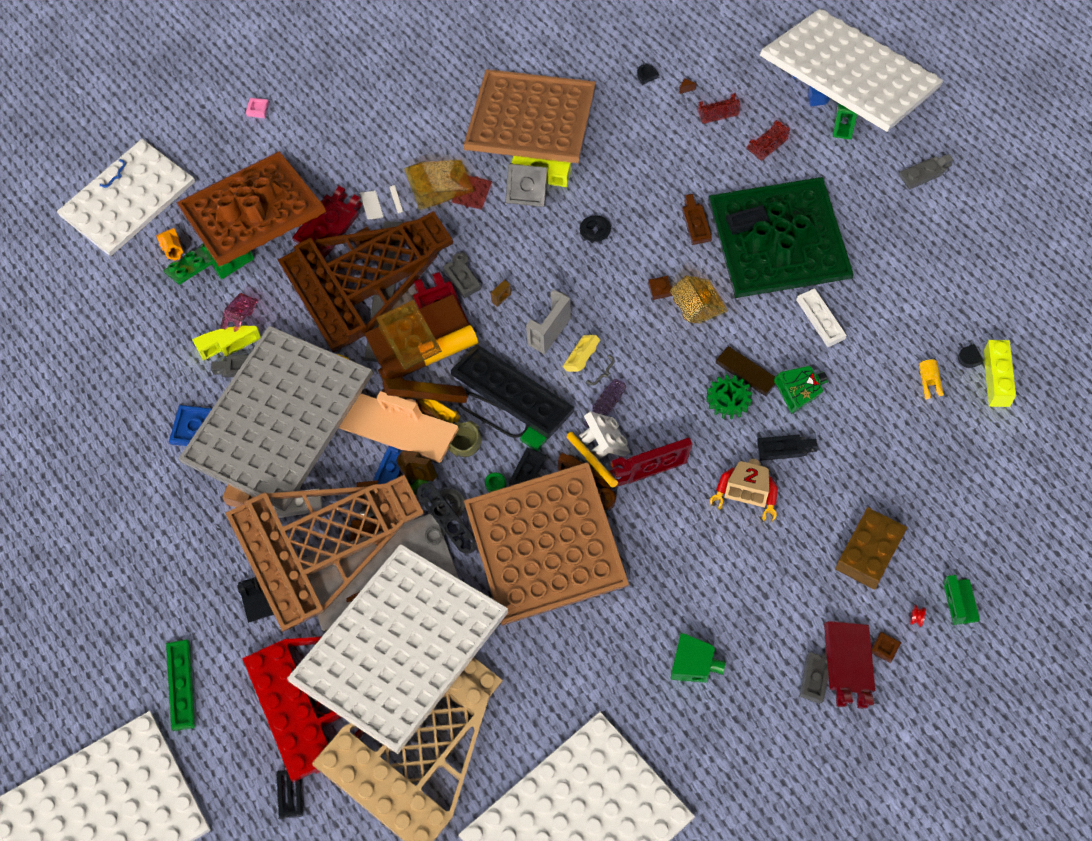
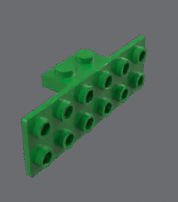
(200, 259)

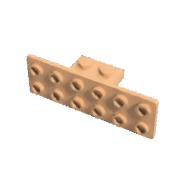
(399, 425)

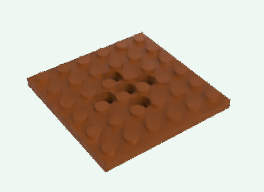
(250, 208)

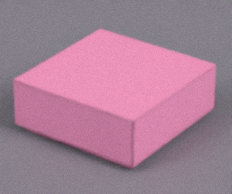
(257, 107)

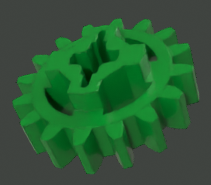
(721, 401)

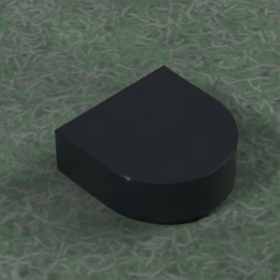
(646, 73)
(970, 357)

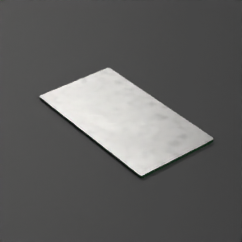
(411, 536)

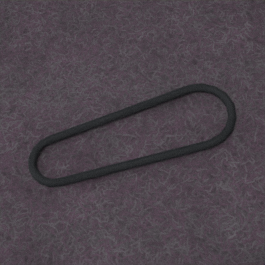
(486, 421)

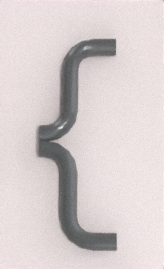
(603, 375)

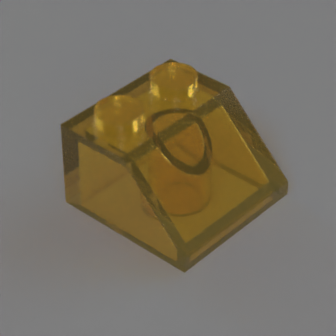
(697, 299)

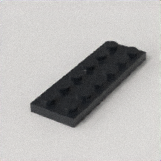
(512, 391)

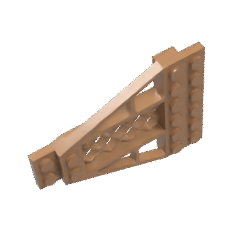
(276, 562)

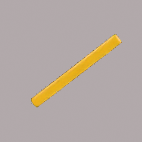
(607, 476)

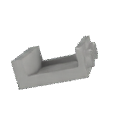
(543, 336)

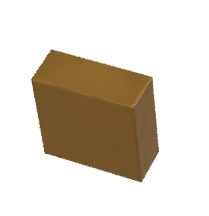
(500, 293)

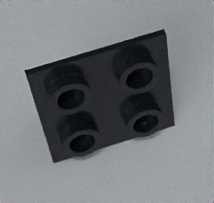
(254, 600)

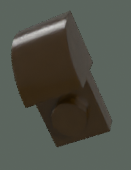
(415, 467)

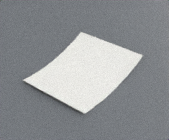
(372, 205)

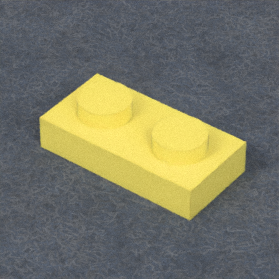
(581, 353)

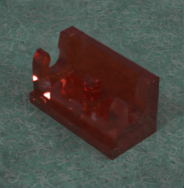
(719, 110)
(769, 140)

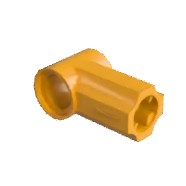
(170, 244)

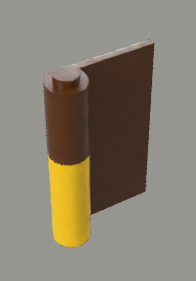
(447, 327)

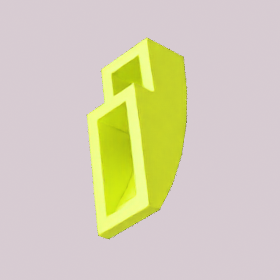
(225, 341)

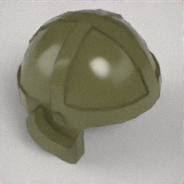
(467, 440)

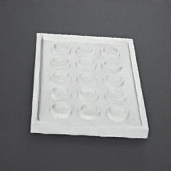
(125, 207)

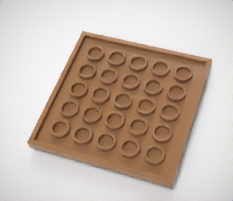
(530, 116)
(546, 543)

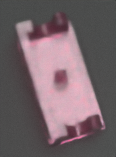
(237, 310)

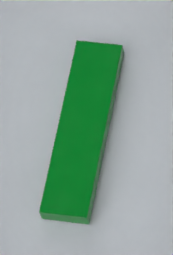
(180, 685)

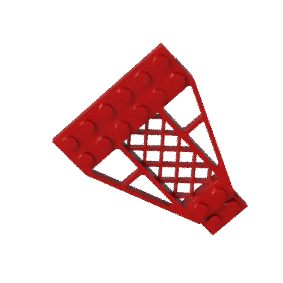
(288, 708)

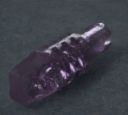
(608, 399)

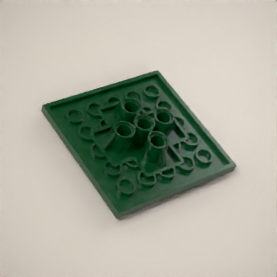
(792, 251)

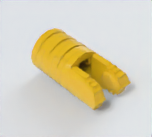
(930, 376)

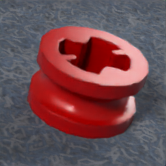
(917, 615)

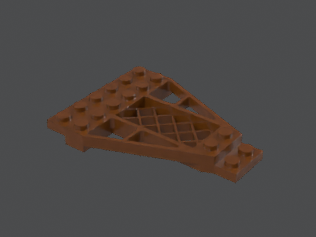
(327, 300)

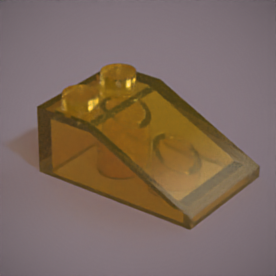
(437, 182)
(408, 335)

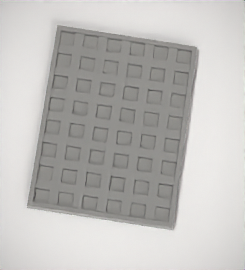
(276, 416)

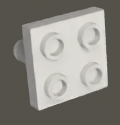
(607, 435)

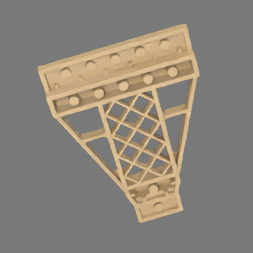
(386, 791)

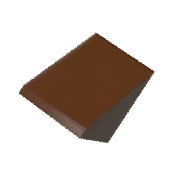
(687, 86)

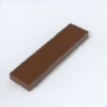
(424, 390)

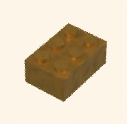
(871, 548)

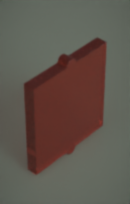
(477, 198)

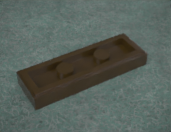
(746, 369)

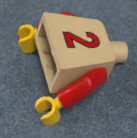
(750, 485)

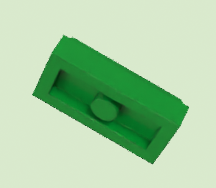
(960, 600)

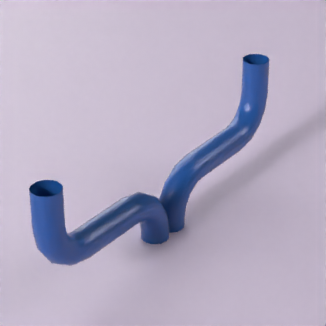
(116, 177)

